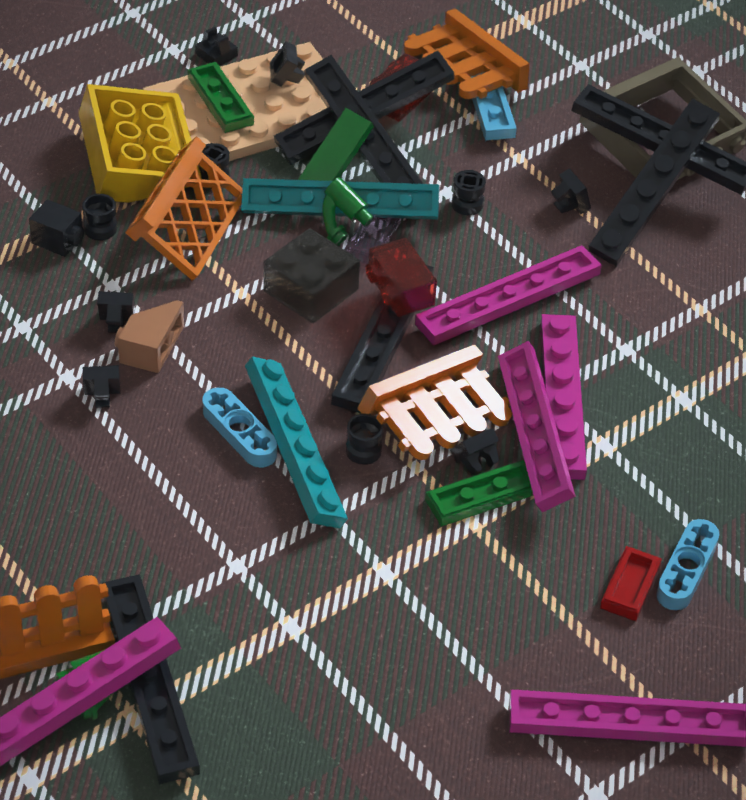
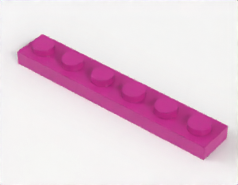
(507, 295)
(563, 387)
(536, 427)
(84, 687)
(627, 718)

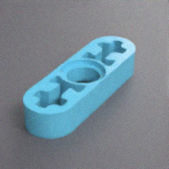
(240, 440)
(690, 578)

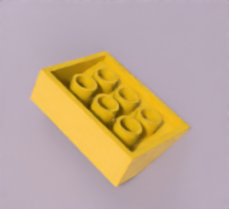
(131, 138)

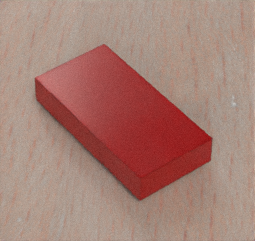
(631, 583)

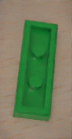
(220, 97)
(338, 148)
(480, 493)

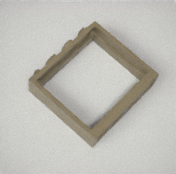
(655, 82)

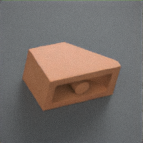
(150, 336)

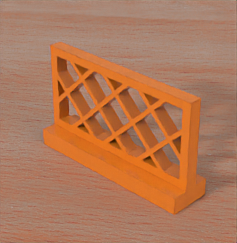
(171, 193)

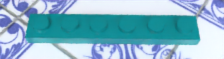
(307, 198)
(296, 443)

